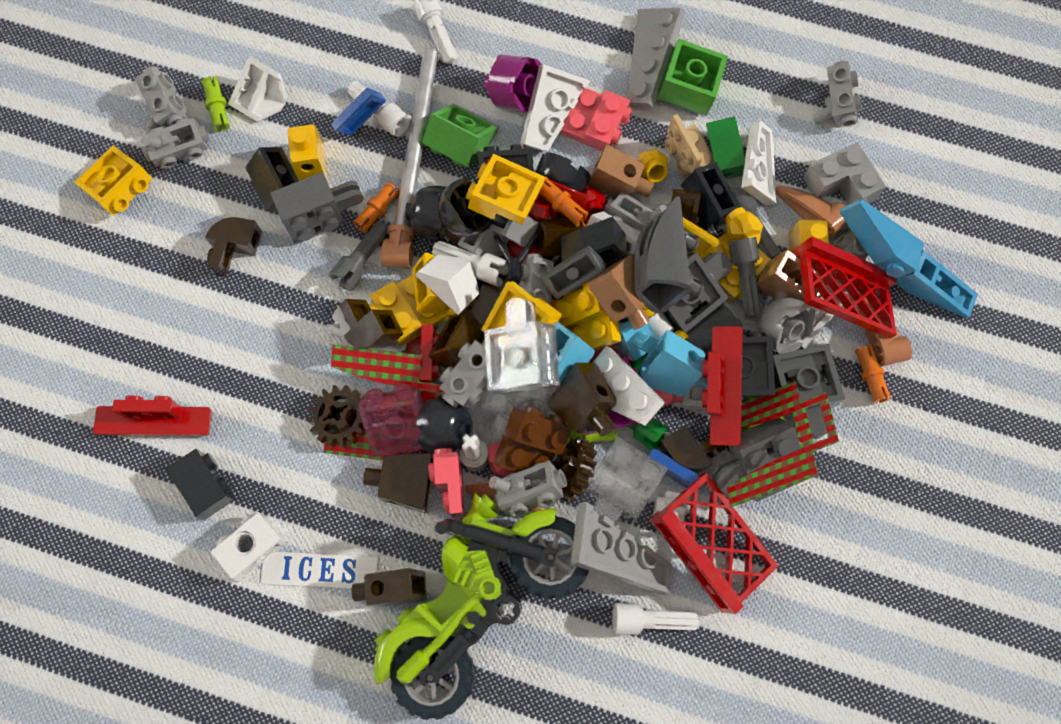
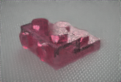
(392, 419)

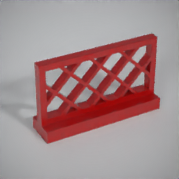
(852, 273)
(700, 563)

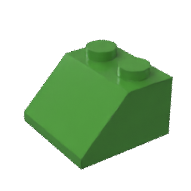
(458, 134)

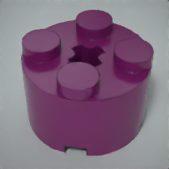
(512, 82)

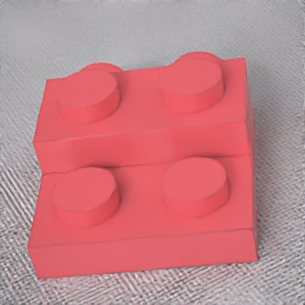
(597, 119)
(448, 477)

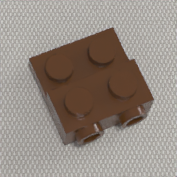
(531, 439)

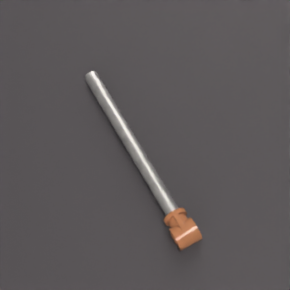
(399, 249)

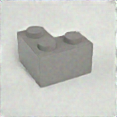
(845, 171)
(506, 229)

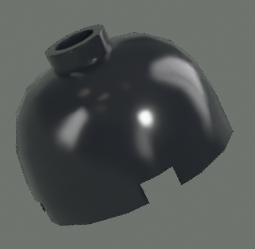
(561, 171)
(424, 213)
(455, 214)
(443, 425)

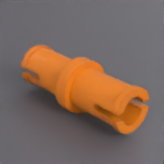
(562, 202)
(376, 207)
(873, 374)

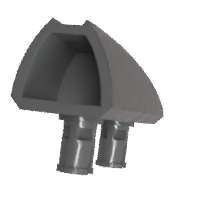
(662, 261)

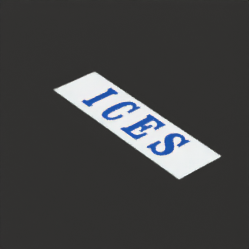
(316, 569)

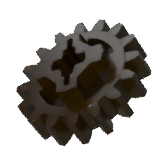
(328, 420)
(577, 466)

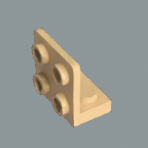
(687, 147)

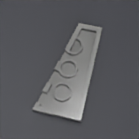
(652, 49)
(616, 554)

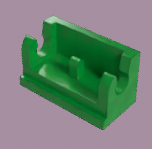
(727, 146)

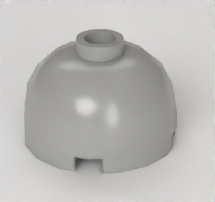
(787, 323)

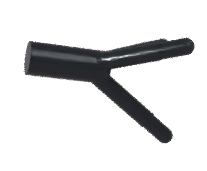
(514, 263)

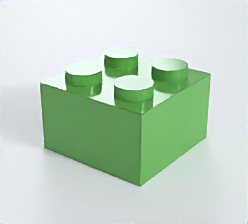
(692, 77)

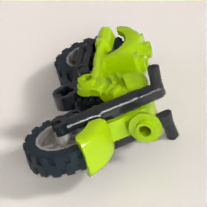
(470, 603)

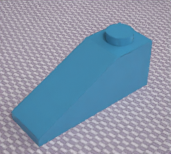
(884, 240)
(939, 286)

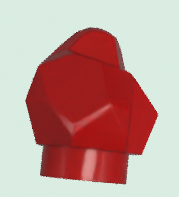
(595, 203)

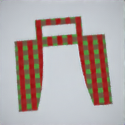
(381, 367)
(794, 466)

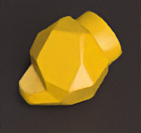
(654, 165)
(743, 225)

